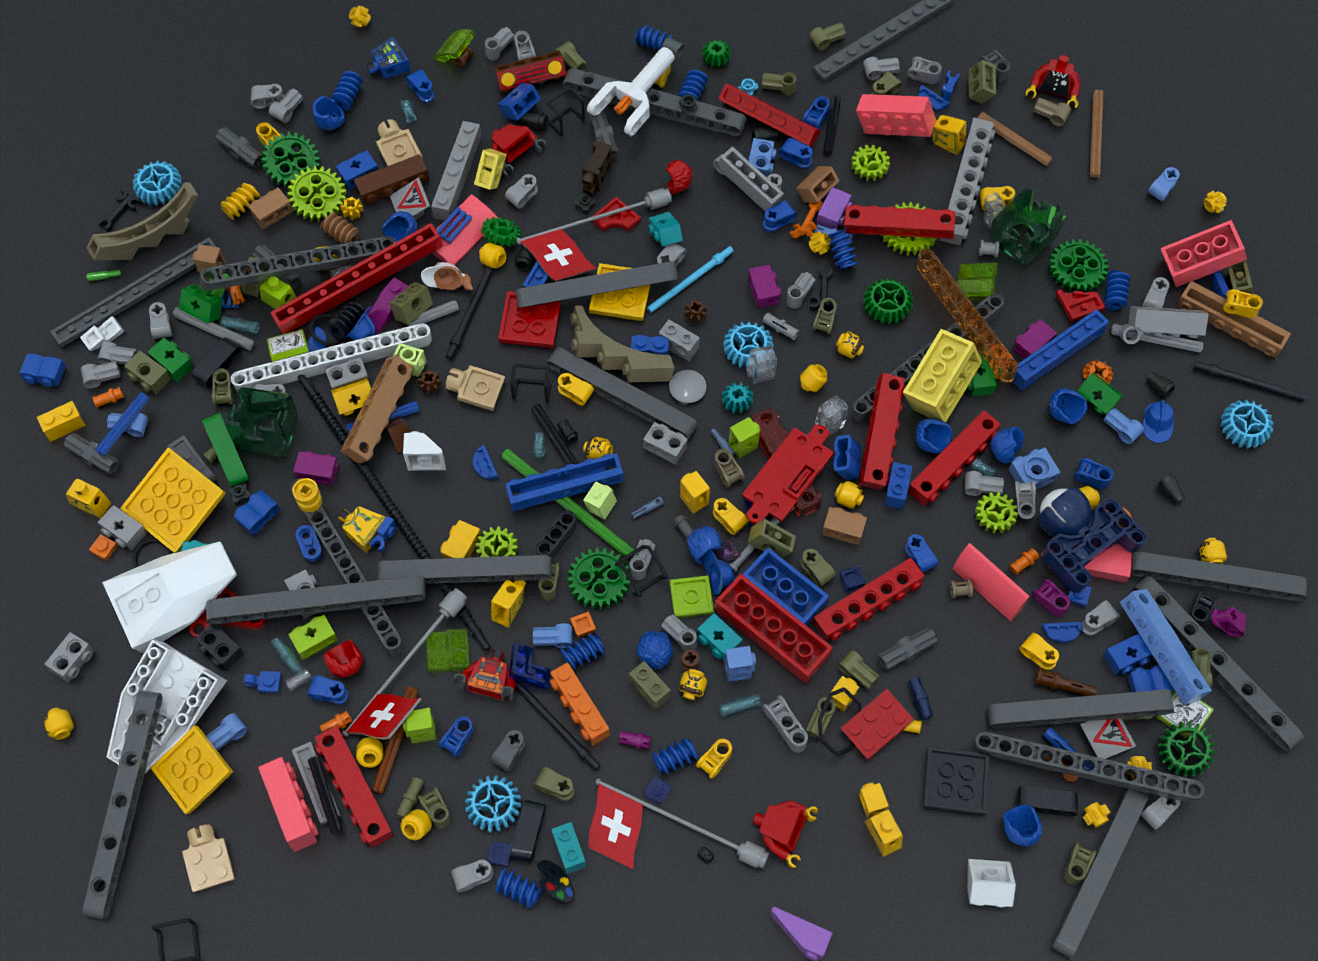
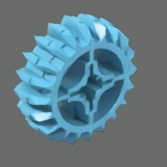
(146, 183)
(743, 336)
(1238, 428)
(485, 805)

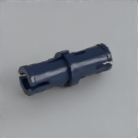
(920, 698)

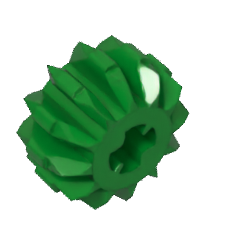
(716, 53)

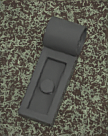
(187, 452)

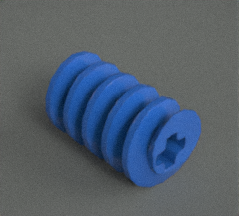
(650, 39)
(693, 84)
(347, 90)
(842, 249)
(1117, 290)
(583, 651)
(674, 755)
(518, 888)

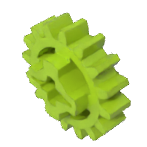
(870, 162)
(994, 515)
(490, 541)

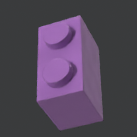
(834, 209)

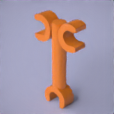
(807, 225)

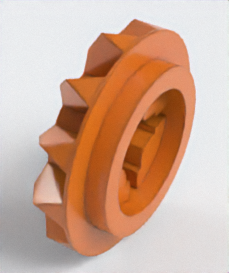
(1100, 366)

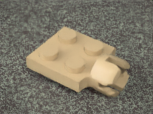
(395, 143)
(476, 386)
(207, 859)

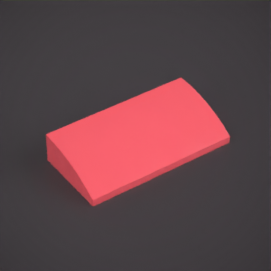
(469, 236)
(1110, 565)
(991, 582)

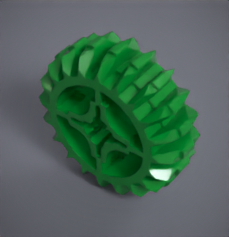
(888, 307)
(1194, 732)

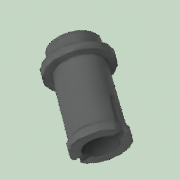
(684, 526)

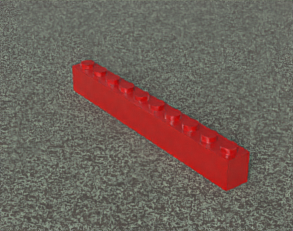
(357, 279)

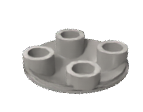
(687, 386)

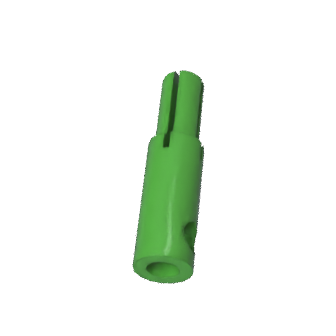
(103, 275)

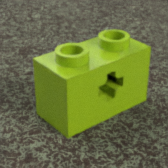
(744, 437)
(323, 637)
(420, 726)

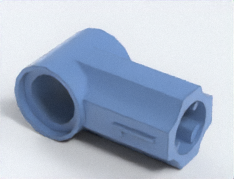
(135, 428)
(1127, 429)
(559, 636)
(230, 729)

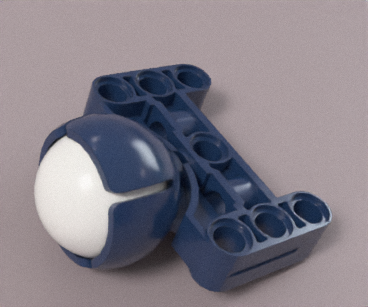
(1069, 519)

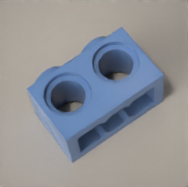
(758, 158)
(739, 663)

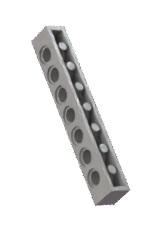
(970, 170)

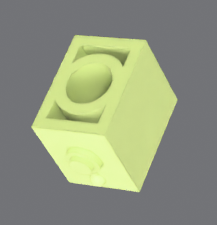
(413, 356)
(600, 500)

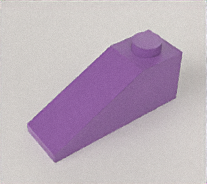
(805, 935)

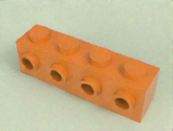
(581, 706)

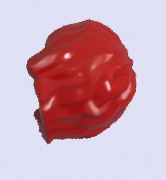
(681, 176)
(343, 659)

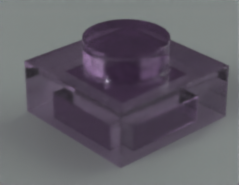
(727, 551)

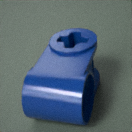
(421, 85)
(815, 115)
(795, 151)
(779, 216)
(1093, 473)
(922, 556)
(324, 690)
(456, 737)

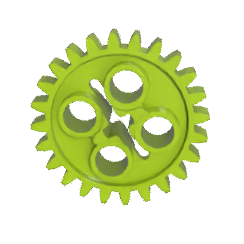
(304, 184)
(905, 243)

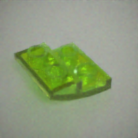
(454, 45)
(977, 278)
(447, 650)

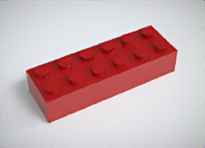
(773, 628)

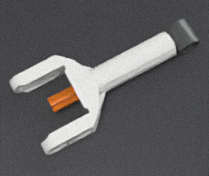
(634, 93)

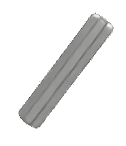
(436, 312)

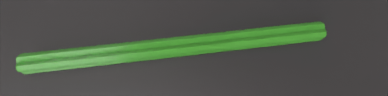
(569, 504)

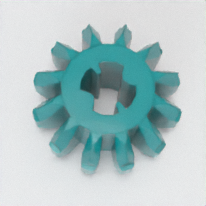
(737, 391)

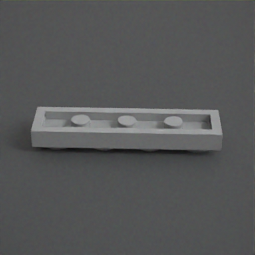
(301, 756)

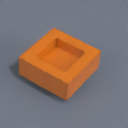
(103, 547)
(583, 624)

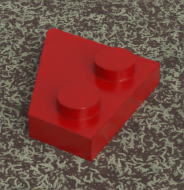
(1079, 304)

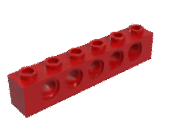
(906, 571)

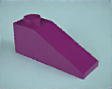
(381, 312)

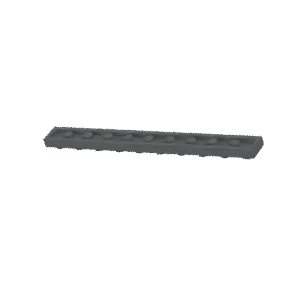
(878, 38)
(127, 296)

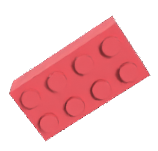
(896, 115)
(1203, 253)
(288, 805)

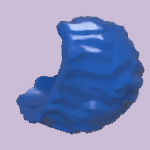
(327, 114)
(399, 225)
(1067, 405)
(933, 435)
(1007, 443)
(702, 541)
(655, 649)
(1022, 825)

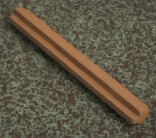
(1017, 140)

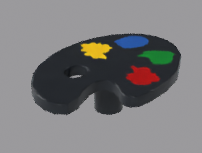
(558, 885)

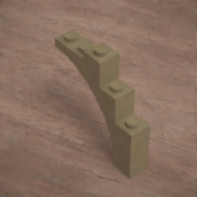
(147, 233)
(612, 355)

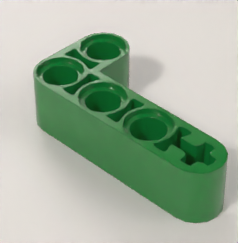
(225, 449)

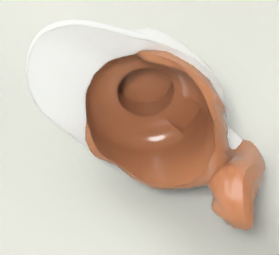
(445, 276)

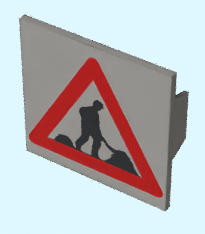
(411, 199)
(1108, 737)

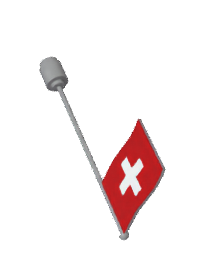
(559, 253)
(388, 711)
(619, 822)

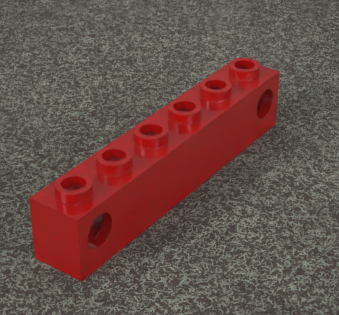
(769, 114)
(900, 221)
(882, 431)
(954, 458)
(353, 785)

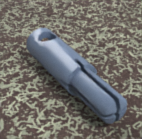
(722, 441)
(647, 507)

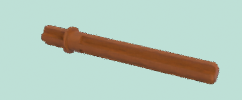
(391, 751)

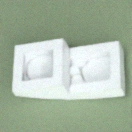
(106, 332)

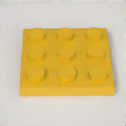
(623, 303)
(191, 770)

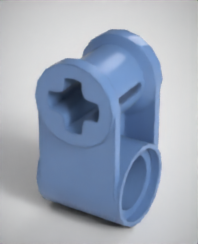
(1164, 184)

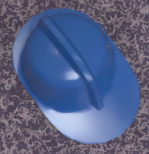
(363, 328)
(1158, 422)
(719, 572)

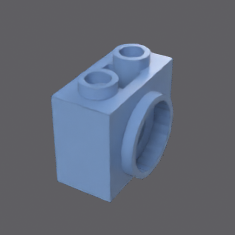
(1038, 461)

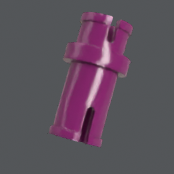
(638, 740)

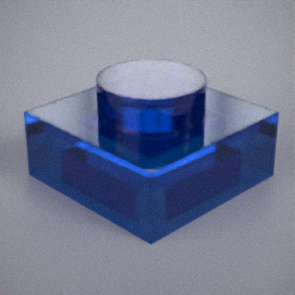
(852, 578)
(657, 790)
(499, 854)

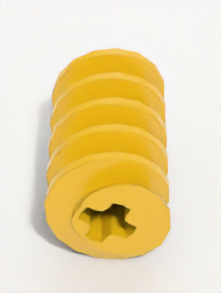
(239, 200)

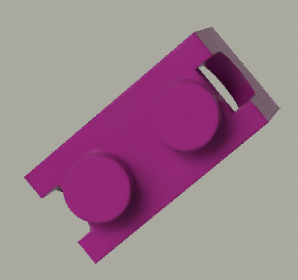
(763, 286)
(1035, 338)
(316, 467)

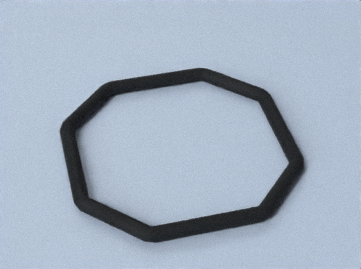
(822, 714)

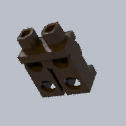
(597, 167)

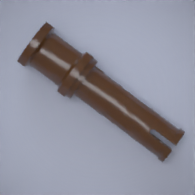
(1056, 682)

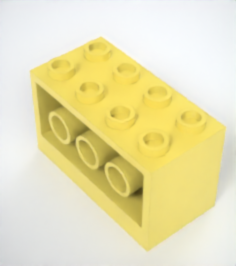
(942, 376)

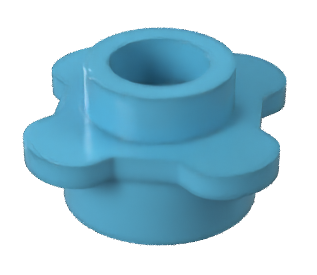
(748, 86)

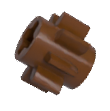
(695, 311)
(429, 381)

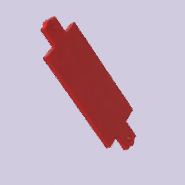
(787, 474)

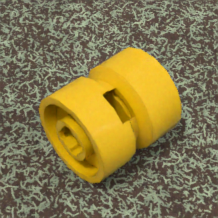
(307, 495)

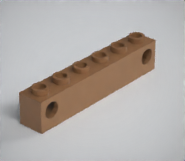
(1254, 331)
(377, 409)

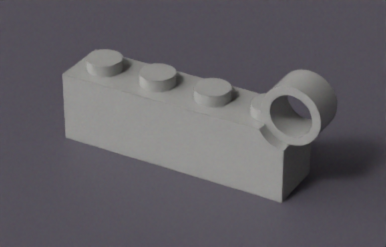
(748, 179)
(1164, 321)

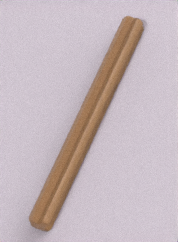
(1096, 136)

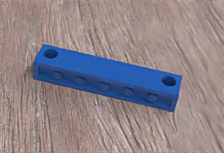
(1060, 349)
(563, 482)

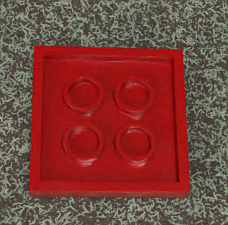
(529, 325)

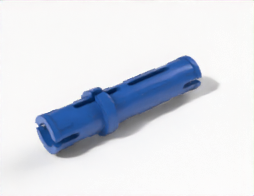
(1051, 735)

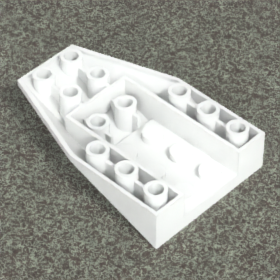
(168, 592)
(185, 691)

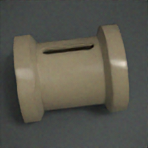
(961, 588)

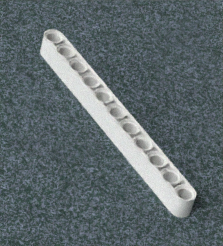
(339, 352)

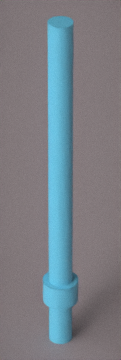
(717, 259)

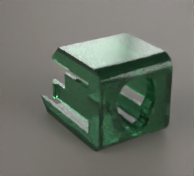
(1036, 219)
(256, 407)

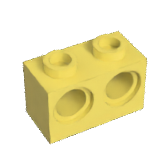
(490, 169)

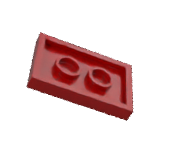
(877, 724)

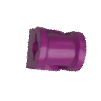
(1049, 595)
(1230, 621)

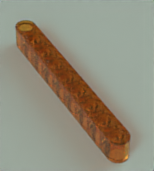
(967, 323)

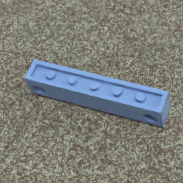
(1165, 646)

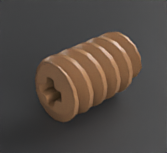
(340, 229)

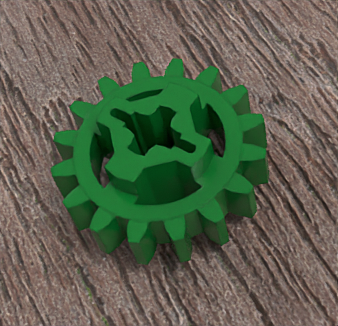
(500, 231)

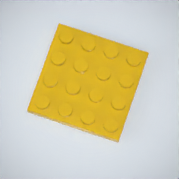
(173, 500)

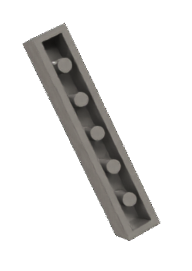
(456, 170)

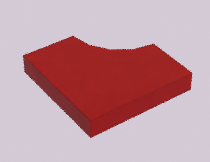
(626, 219)

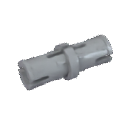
(770, 320)

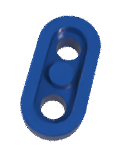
(309, 544)

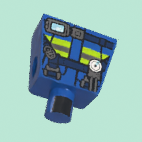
(388, 60)

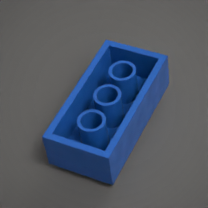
(787, 586)

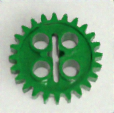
(285, 145)
(1068, 255)
(585, 568)

